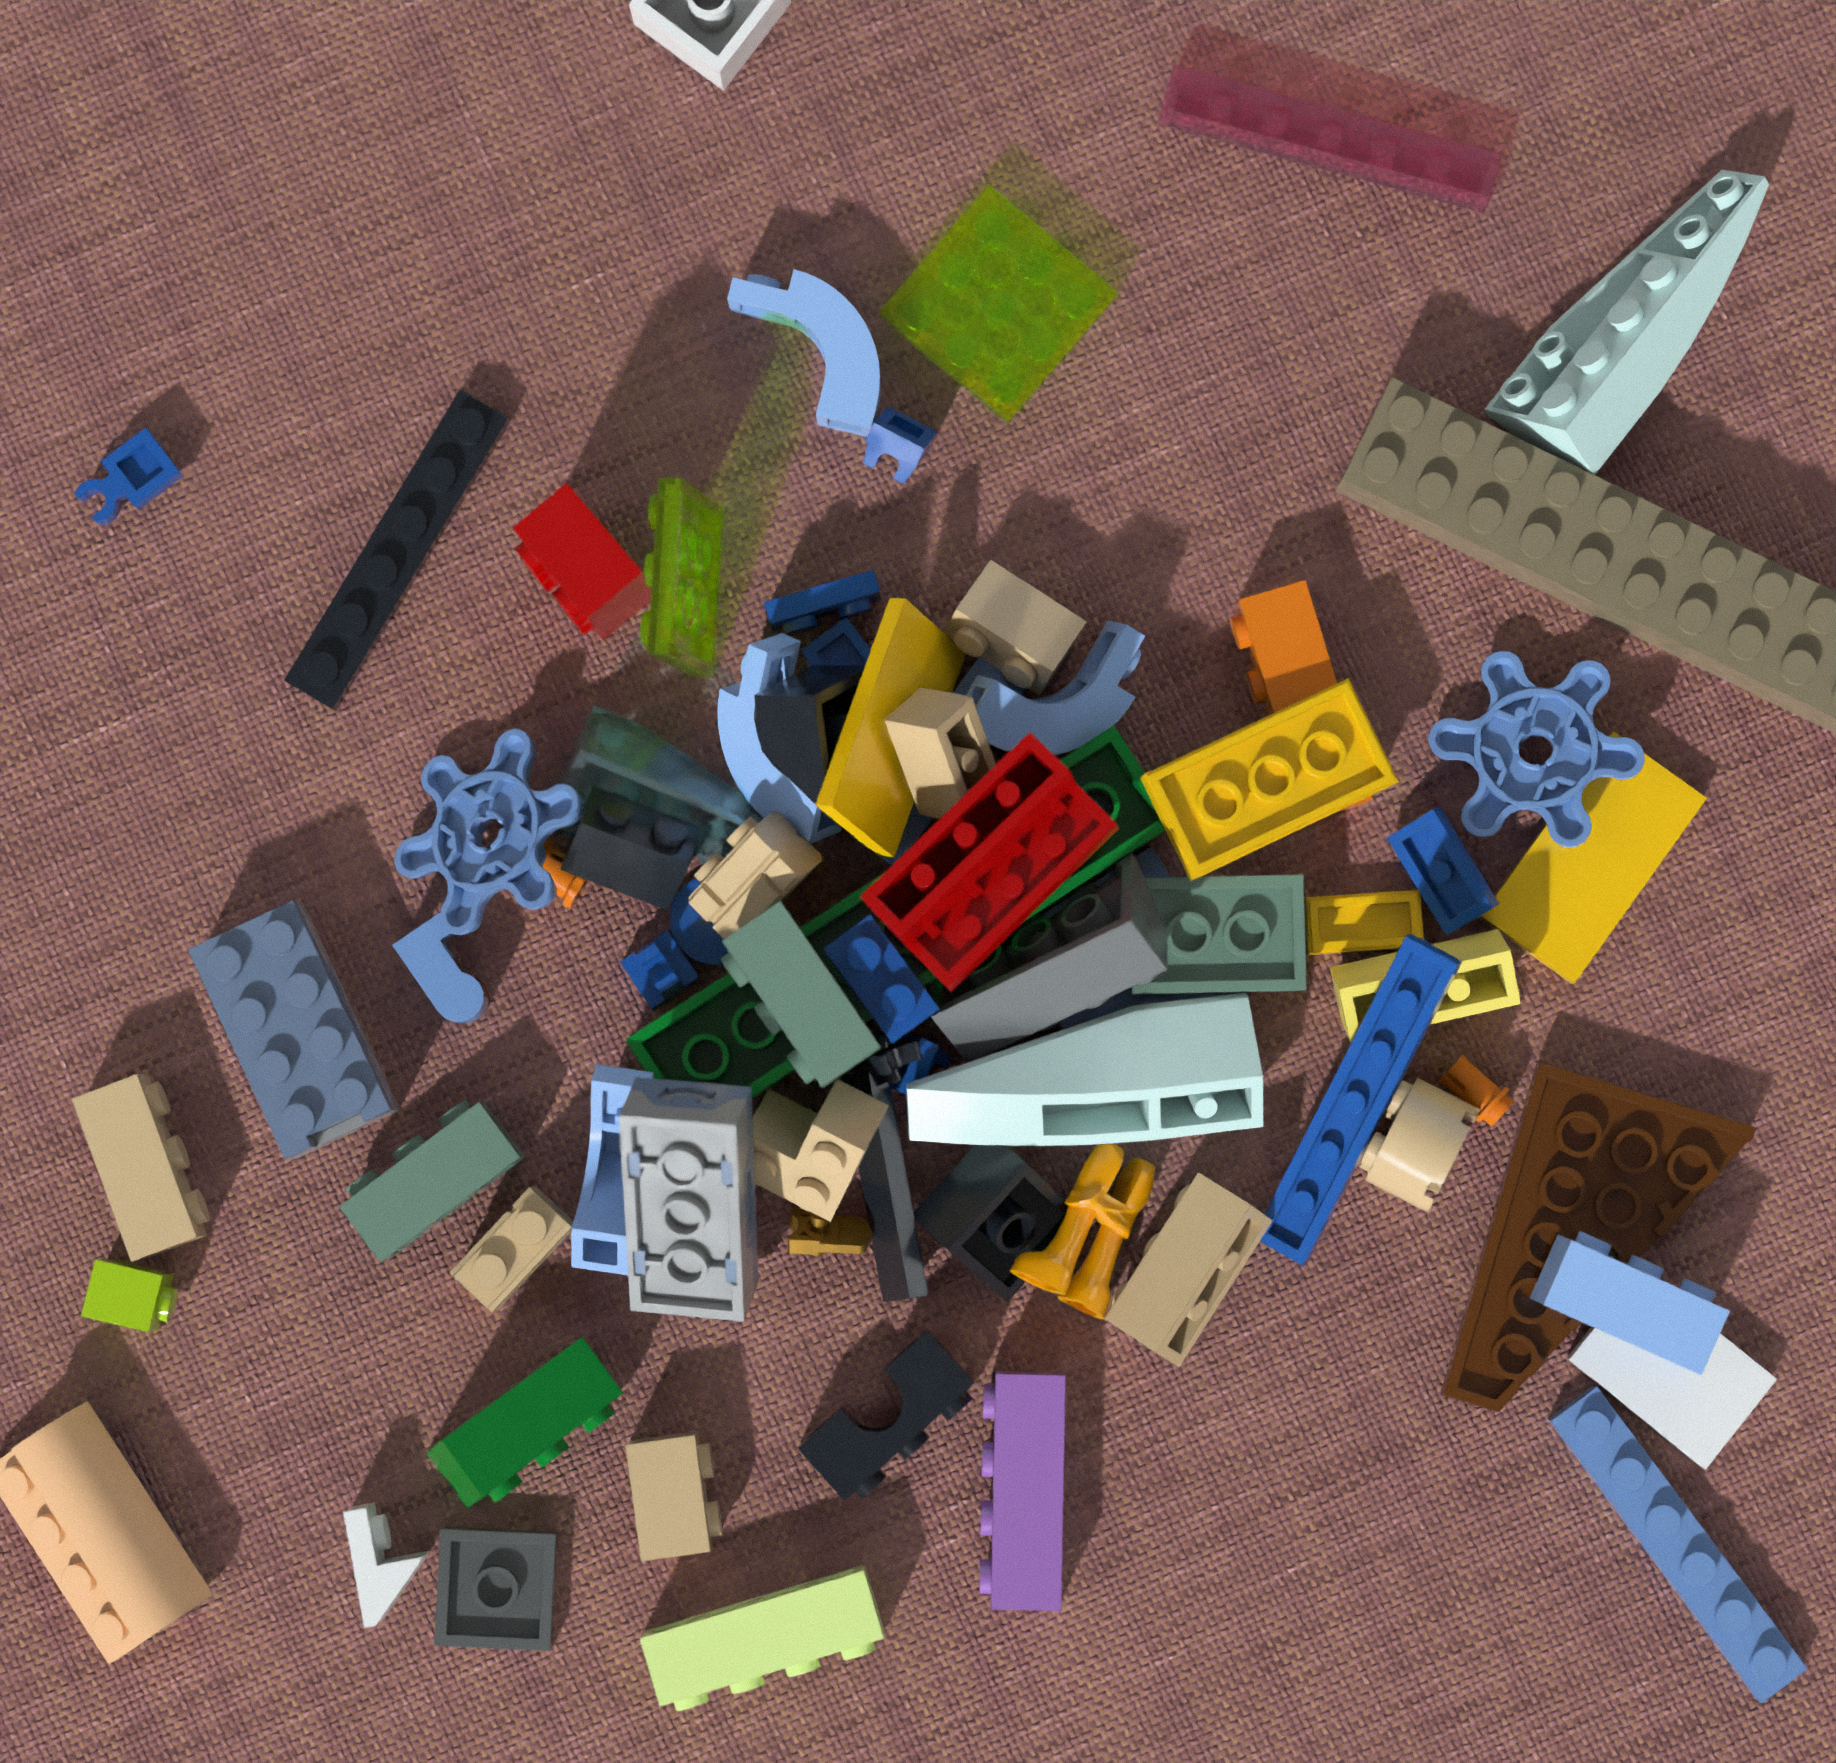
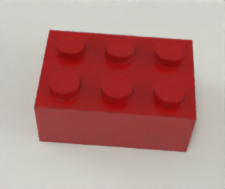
(577, 554)

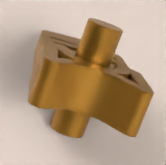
(819, 1236)

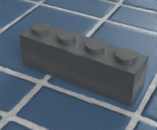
(1058, 966)

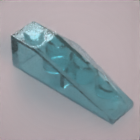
(652, 772)

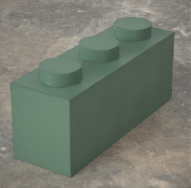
(798, 996)
(430, 1179)

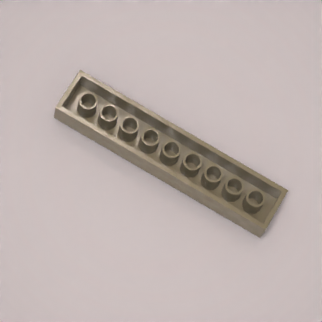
(1599, 549)

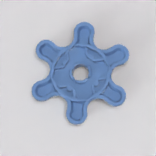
(1527, 711)
(466, 809)

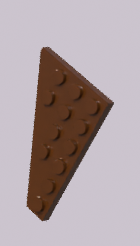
(1584, 1163)

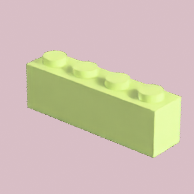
(763, 1636)

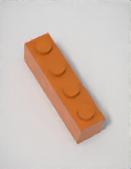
(1283, 648)

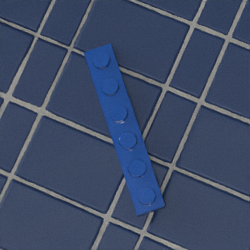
(1358, 1097)

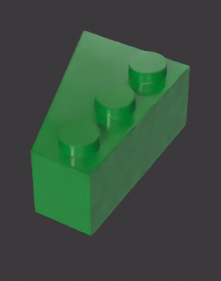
(526, 1425)

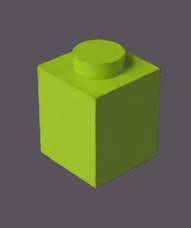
(129, 1295)

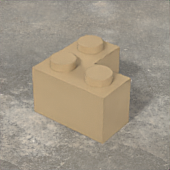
(813, 1154)

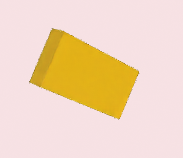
(1362, 921)

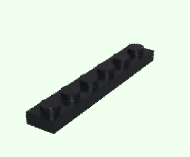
(397, 550)

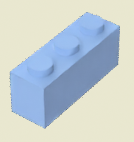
(1631, 1301)

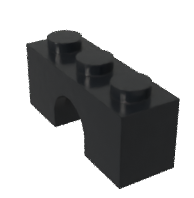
(853, 1454)

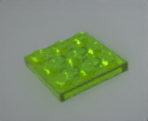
(998, 304)
(683, 577)

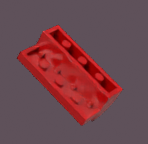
(989, 862)

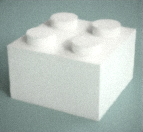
(709, 34)

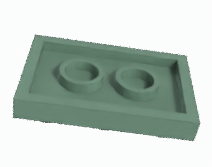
(1230, 934)

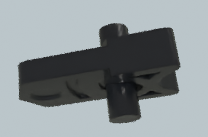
(890, 1058)

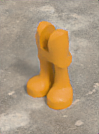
(1090, 1200)

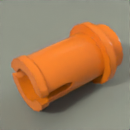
(1478, 1090)

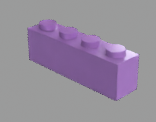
(1026, 1490)

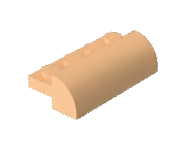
(99, 1532)

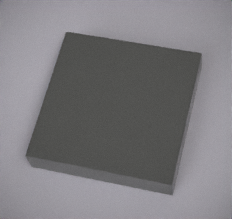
(496, 1588)

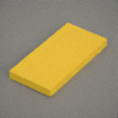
(865, 778)
(1269, 779)
(1570, 899)

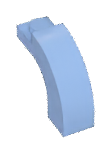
(824, 315)
(1073, 714)
(754, 773)
(600, 1214)

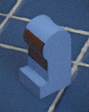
(440, 974)

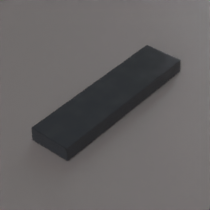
(889, 1200)

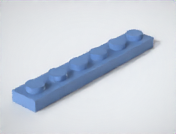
(1677, 1544)

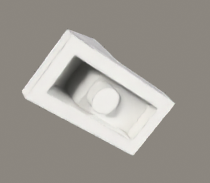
(377, 1579)

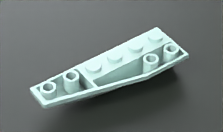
(1630, 331)
(1104, 1081)

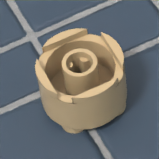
(1419, 1143)

